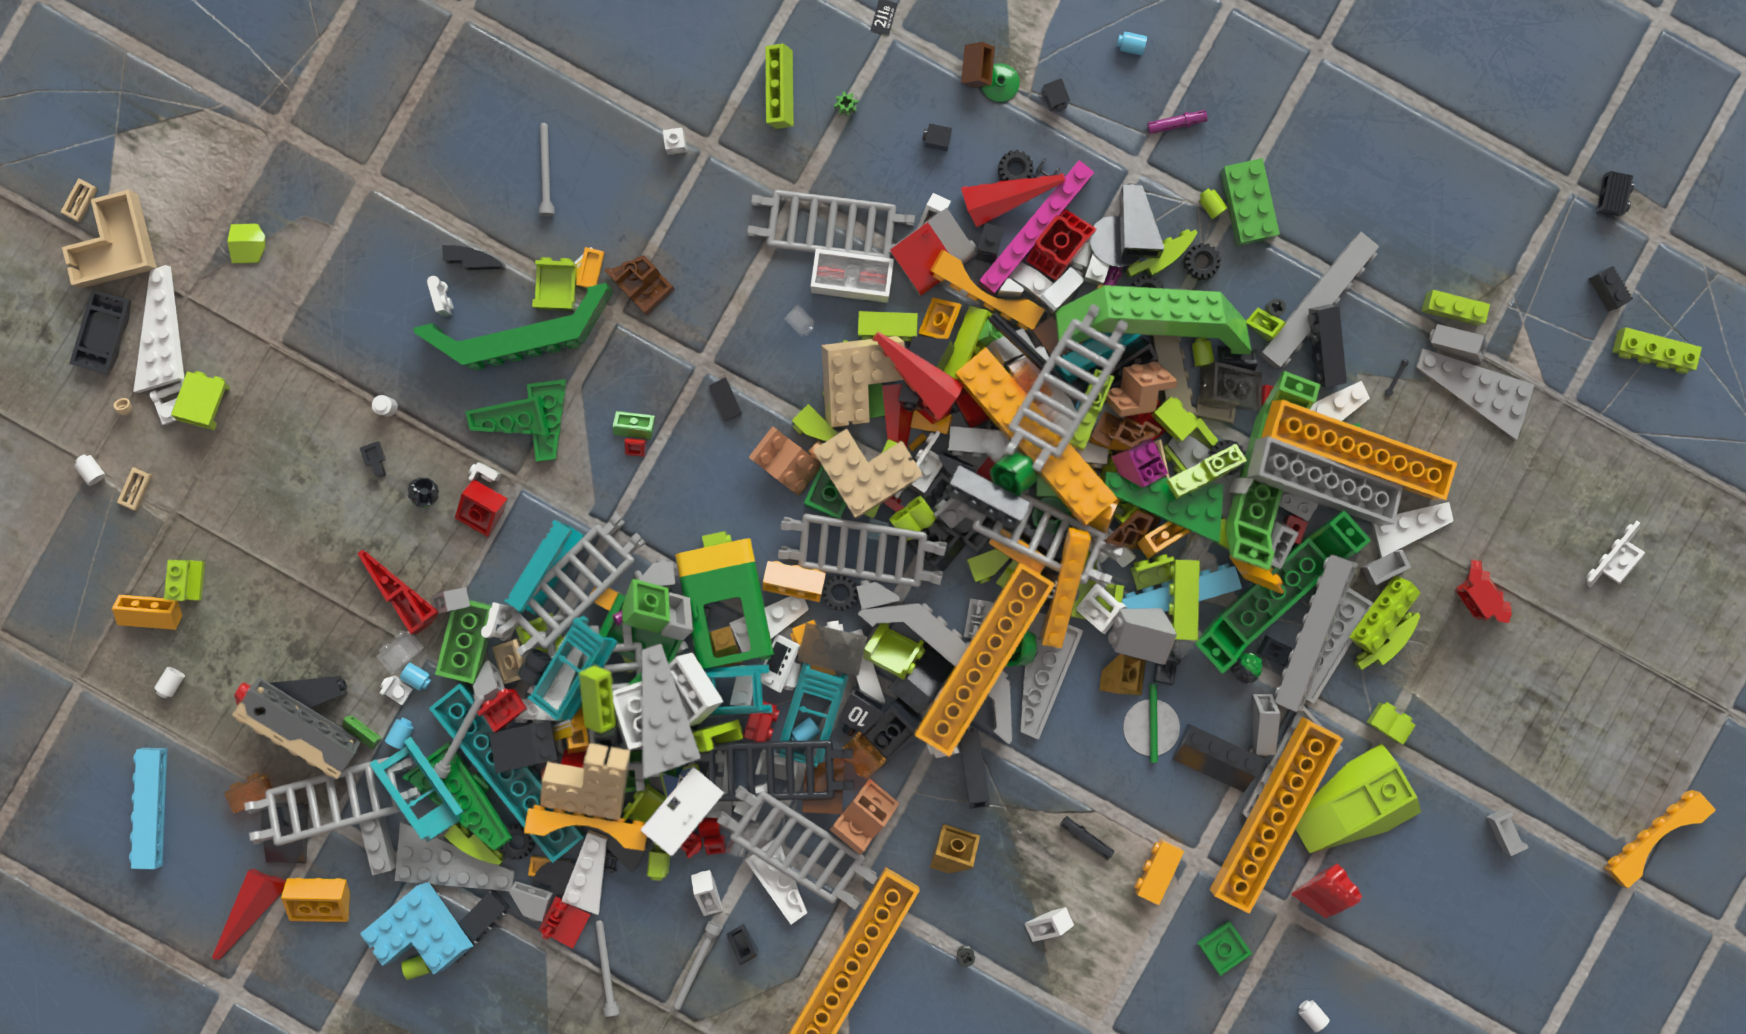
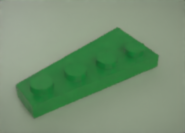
(552, 398)
(518, 416)

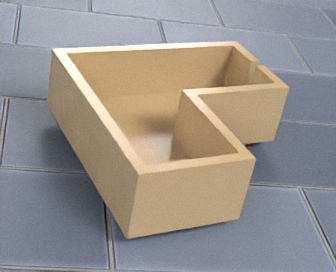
(120, 249)
(846, 376)
(865, 482)
(591, 790)

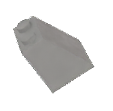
(1143, 634)

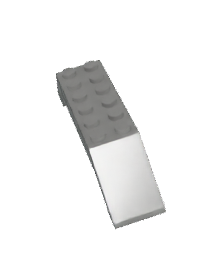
(950, 646)

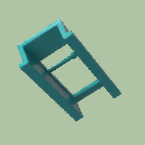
(1094, 346)
(550, 551)
(593, 646)
(734, 671)
(820, 685)
(438, 819)

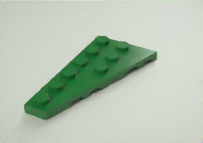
(1194, 511)
(477, 810)

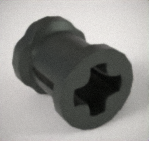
(1281, 307)
(968, 961)

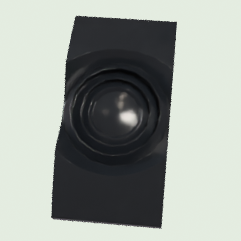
(101, 332)
(964, 528)

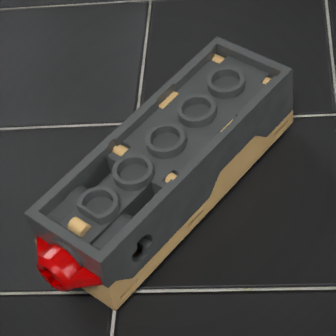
(295, 726)

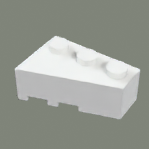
(694, 688)

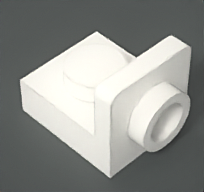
(487, 473)
(396, 689)

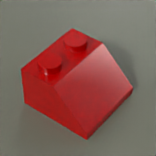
(480, 507)

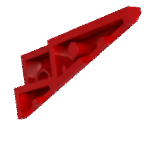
(992, 200)
(931, 383)
(897, 419)
(410, 606)
(252, 900)

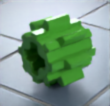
(852, 102)

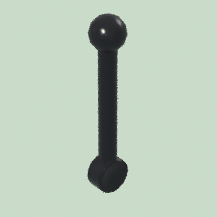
(1388, 392)

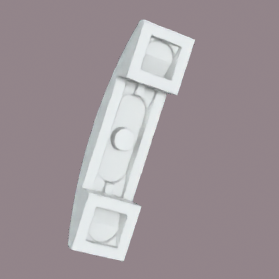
(867, 677)

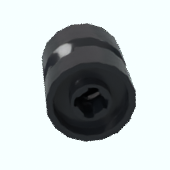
(534, 667)

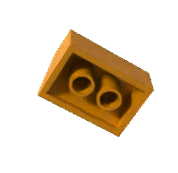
(316, 899)

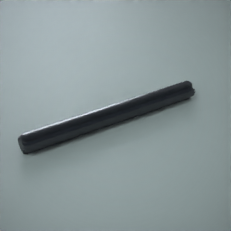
(1024, 347)

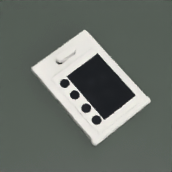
(780, 662)

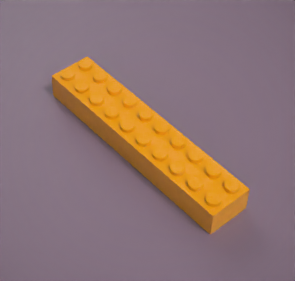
(1361, 449)
(1067, 475)
(984, 659)
(1275, 815)
(856, 955)

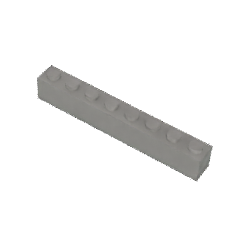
(1325, 292)
(968, 440)
(1315, 632)

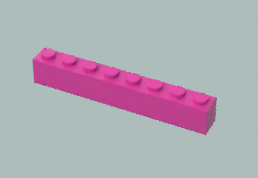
(1026, 238)

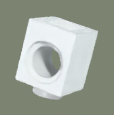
(674, 141)

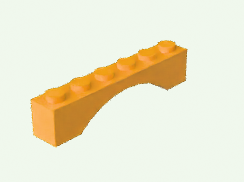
(952, 269)
(1071, 569)
(543, 822)
(1630, 863)

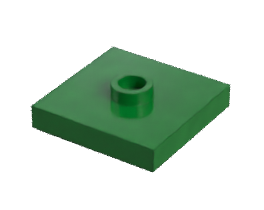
(1224, 948)

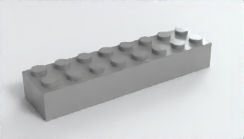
(1324, 481)

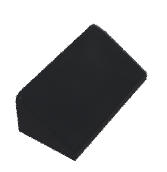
(1245, 361)
(725, 399)

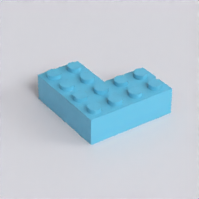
(422, 922)

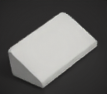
(1010, 289)

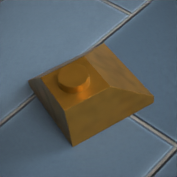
(724, 644)
(1123, 675)
(954, 850)

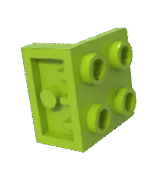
(1151, 573)

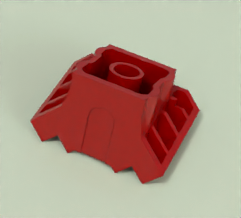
(1060, 244)
(1483, 596)
(1329, 892)

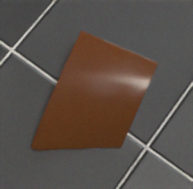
(641, 283)
(1121, 434)
(1133, 530)
(829, 806)

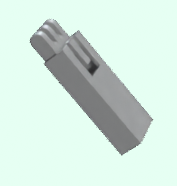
(722, 784)

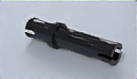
(1079, 832)

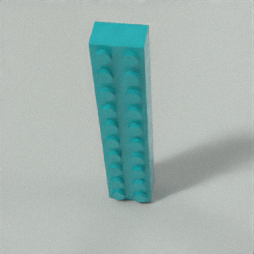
(517, 788)

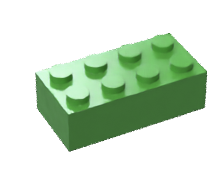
(1249, 202)
(463, 643)

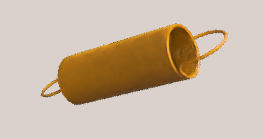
(918, 441)

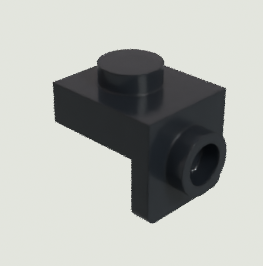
(1274, 650)
(1166, 672)

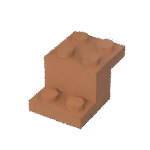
(1140, 389)
(785, 461)
(864, 816)

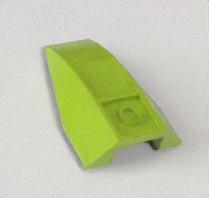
(1358, 802)

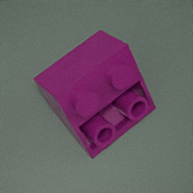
(1141, 463)

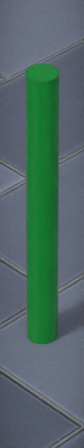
(1153, 723)

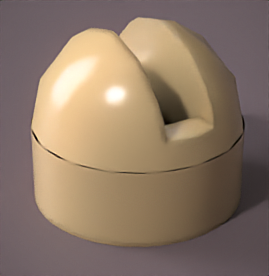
(123, 406)

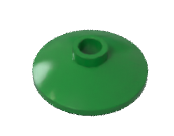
(1005, 91)

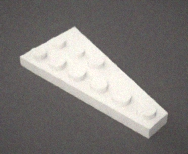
(159, 347)

